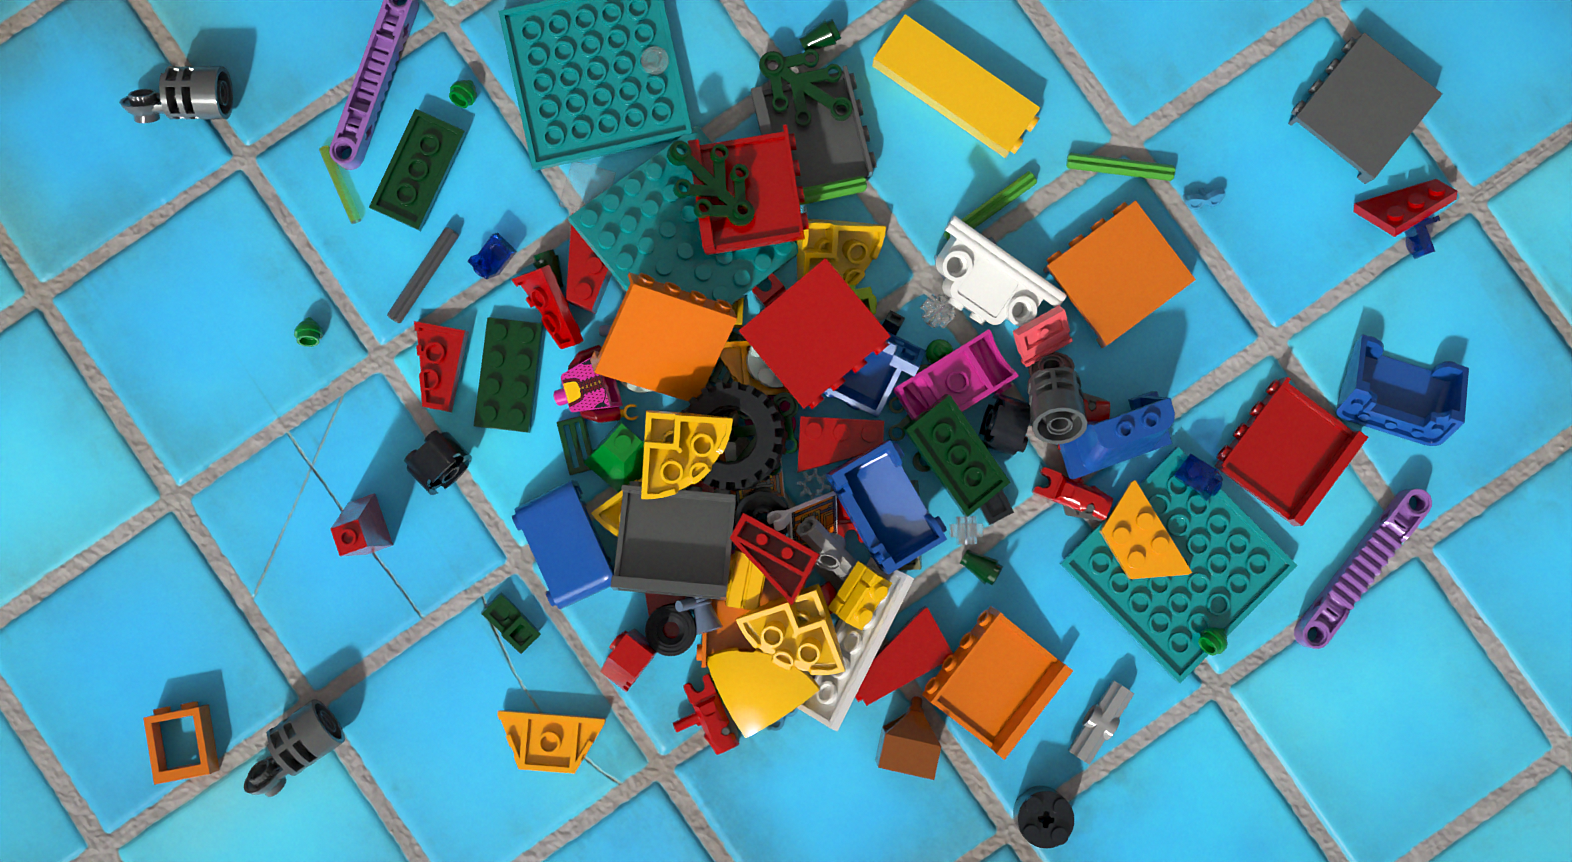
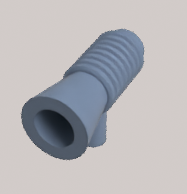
(704, 614)

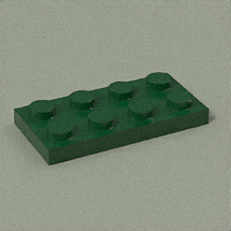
(417, 170)
(508, 375)
(956, 455)

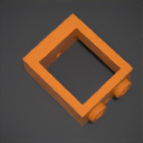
(205, 739)

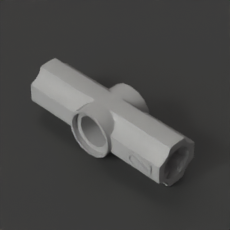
(829, 545)
(1101, 722)

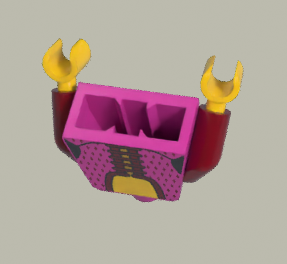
(590, 393)

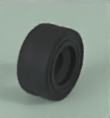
(663, 644)

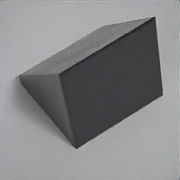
(893, 322)

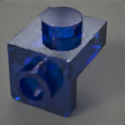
(1418, 239)
(492, 257)
(1200, 477)

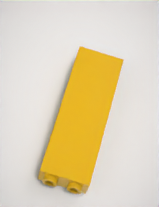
(956, 87)

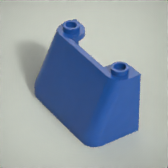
(1402, 396)
(886, 507)
(565, 544)

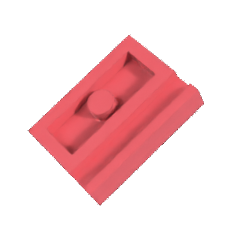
(1042, 336)

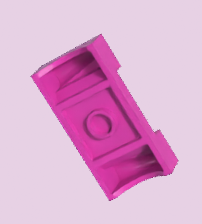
(964, 374)

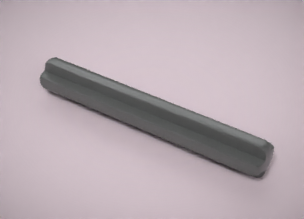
(423, 275)

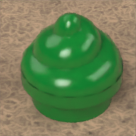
(463, 93)
(308, 333)
(937, 350)
(1213, 640)

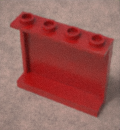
(768, 187)
(815, 334)
(1289, 452)

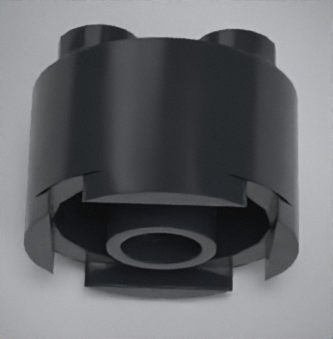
(1006, 425)
(437, 461)
(761, 501)
(1055, 828)

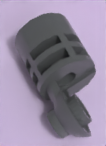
(184, 94)
(1056, 400)
(295, 746)

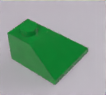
(618, 457)

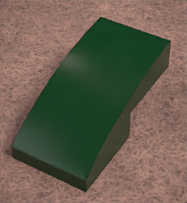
(511, 623)

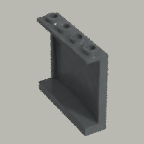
(1365, 105)
(826, 147)
(675, 543)

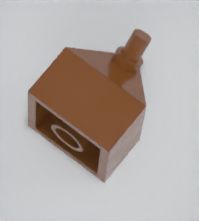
(909, 744)

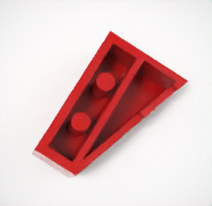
(586, 275)
(835, 440)
(777, 556)
(628, 659)

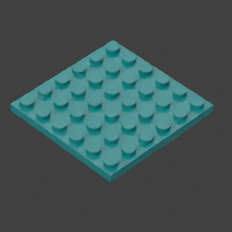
(585, 79)
(653, 232)
(1230, 576)

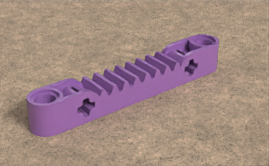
(371, 82)
(1361, 567)

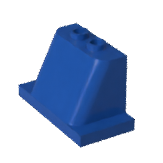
(874, 382)
(1121, 436)

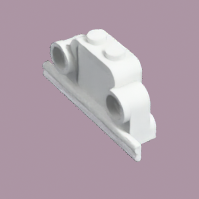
(990, 279)

